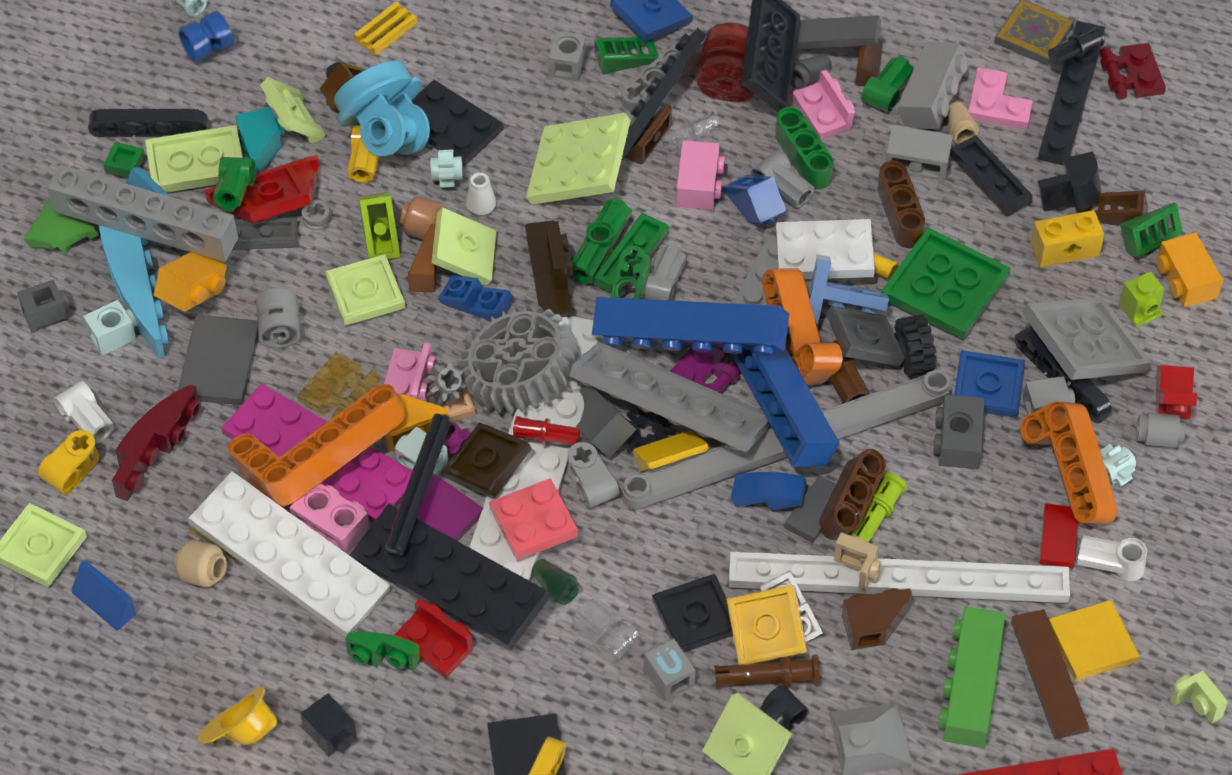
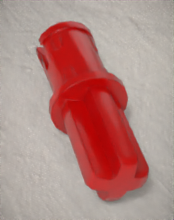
(545, 431)

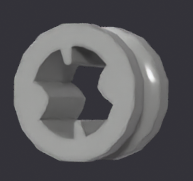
(319, 221)

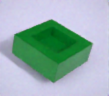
(123, 159)

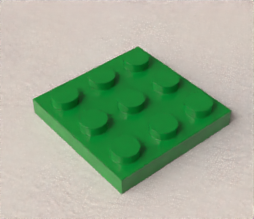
(946, 283)

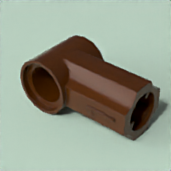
(848, 380)

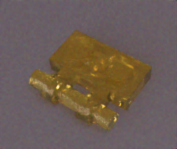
(332, 382)

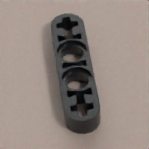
(103, 122)
(1084, 390)

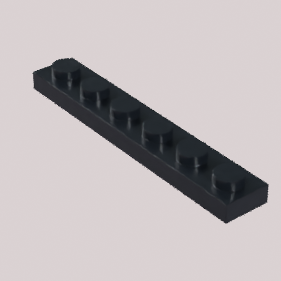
(660, 87)
(1069, 102)

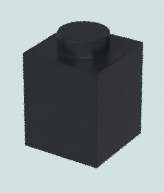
(329, 725)

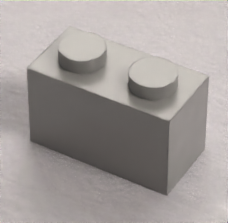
(921, 151)

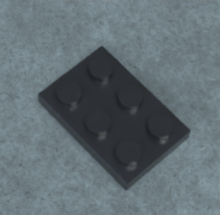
(456, 122)

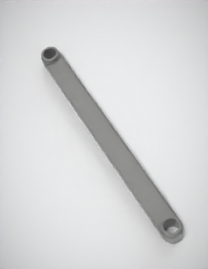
(725, 462)

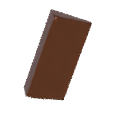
(868, 63)
(651, 135)

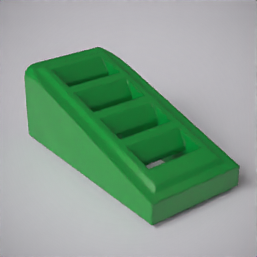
(609, 57)
(1132, 228)

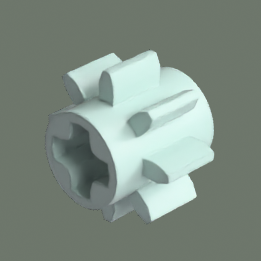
(446, 168)
(1118, 464)

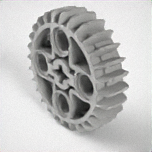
(518, 359)

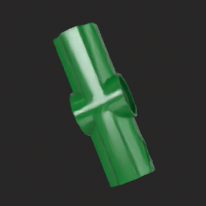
(600, 240)

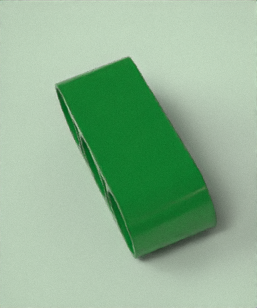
(804, 147)

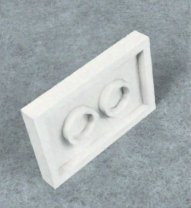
(843, 240)

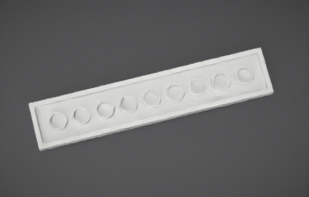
(541, 462)

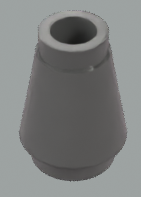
(807, 71)

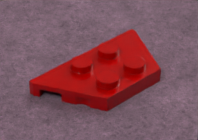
(277, 190)

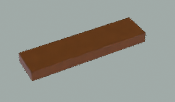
(1049, 674)

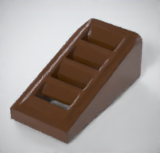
(1125, 199)

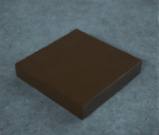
(486, 460)

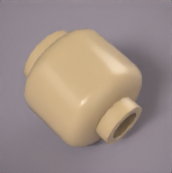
(200, 563)

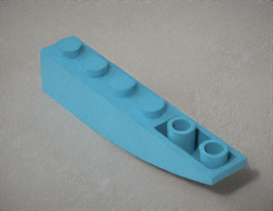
(135, 288)

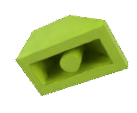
(379, 225)

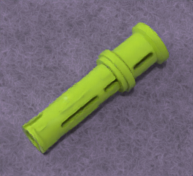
(881, 505)

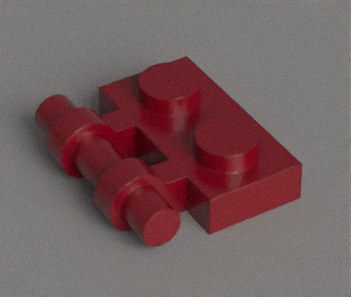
(1141, 71)

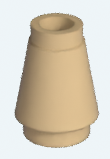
(961, 123)

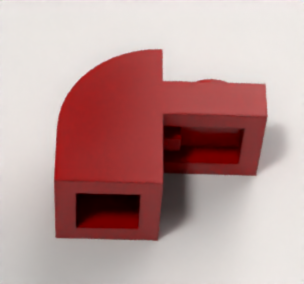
(1175, 390)

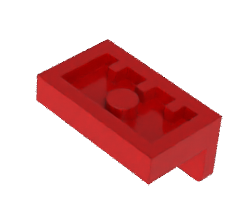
(440, 640)

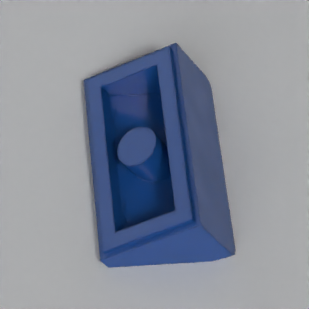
(102, 596)

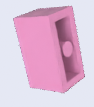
(698, 175)

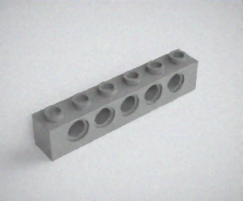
(143, 213)

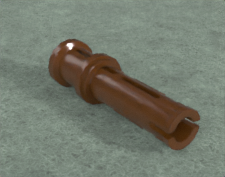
(784, 672)

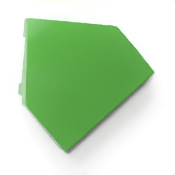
(58, 230)

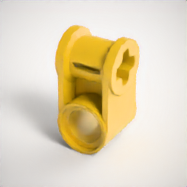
(68, 463)

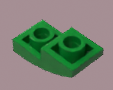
(373, 647)

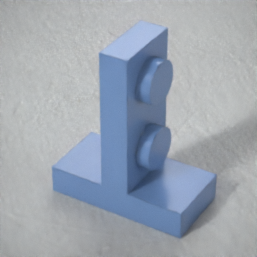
(840, 295)

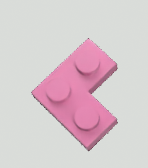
(992, 106)

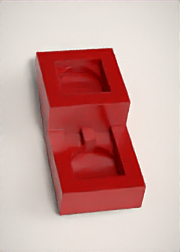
(1058, 536)

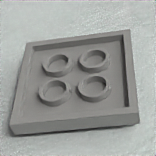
(1086, 338)

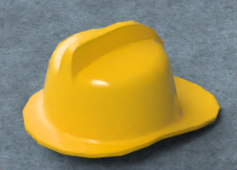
(243, 722)

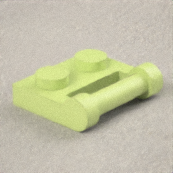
(291, 110)

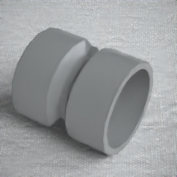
(277, 318)

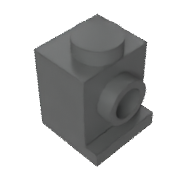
(43, 305)

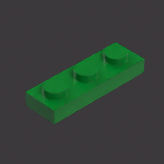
(644, 233)

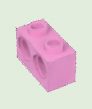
(328, 519)

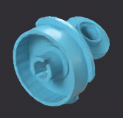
(383, 107)

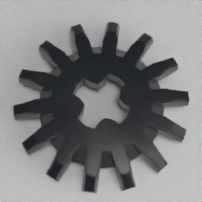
(659, 427)

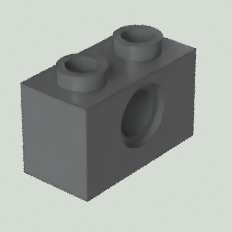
(965, 416)

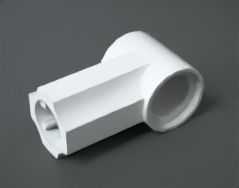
(82, 409)
(1112, 556)

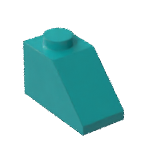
(259, 136)

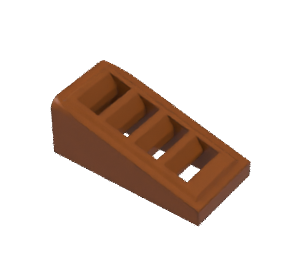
(422, 272)

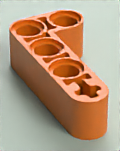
(813, 359)
(1078, 457)

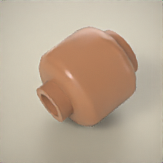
(418, 216)

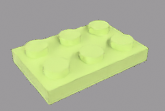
(191, 157)

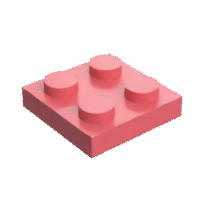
(533, 519)

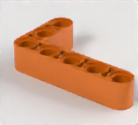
(320, 453)

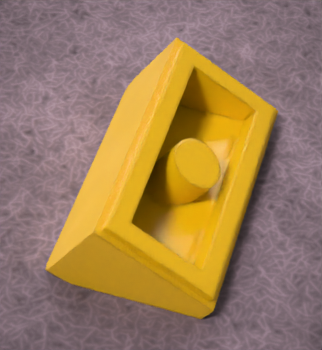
(669, 450)

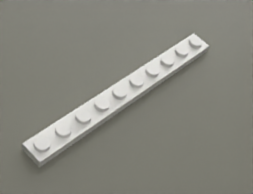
(922, 576)

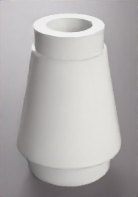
(480, 196)

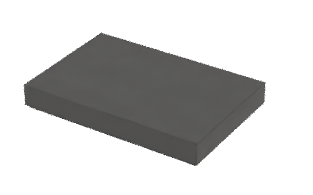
(220, 358)

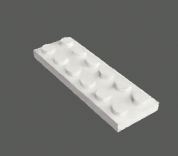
(289, 554)

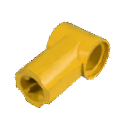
(362, 162)

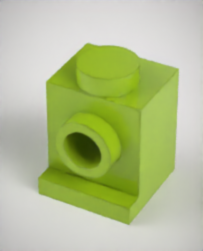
(1142, 299)

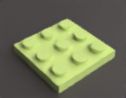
(578, 159)

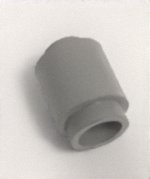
(1160, 430)

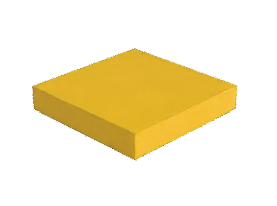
(767, 625)
(1093, 640)

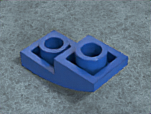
(470, 297)
(775, 488)

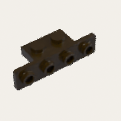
(550, 266)

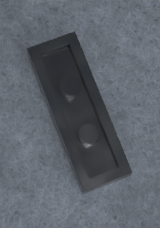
(991, 175)

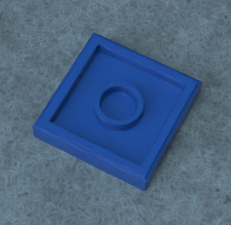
(991, 378)

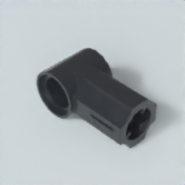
(784, 707)

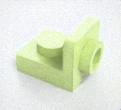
(1204, 695)

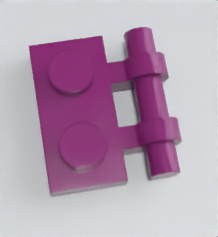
(701, 365)

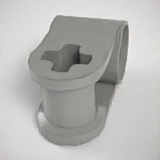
(590, 475)

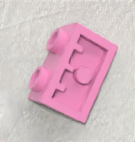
(825, 106)
(409, 370)

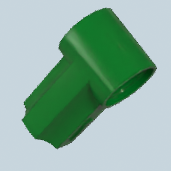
(886, 88)
(234, 177)

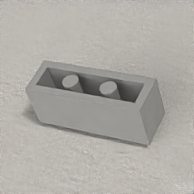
(932, 85)

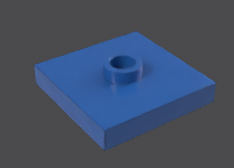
(652, 17)

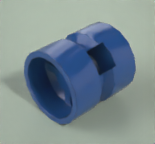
(208, 35)

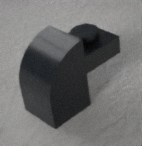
(1076, 187)

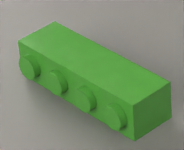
(973, 678)

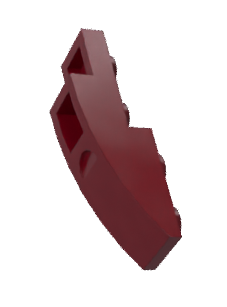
(154, 431)

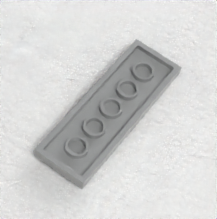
(671, 396)

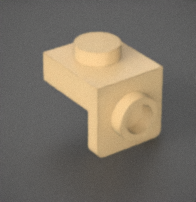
(860, 555)

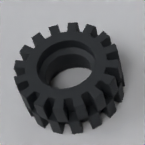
(916, 344)

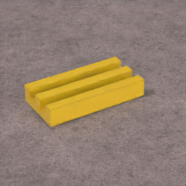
(381, 25)

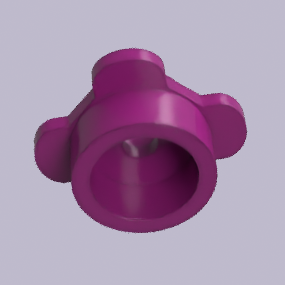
(455, 438)

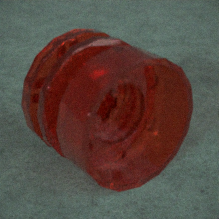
(722, 63)

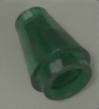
(558, 582)

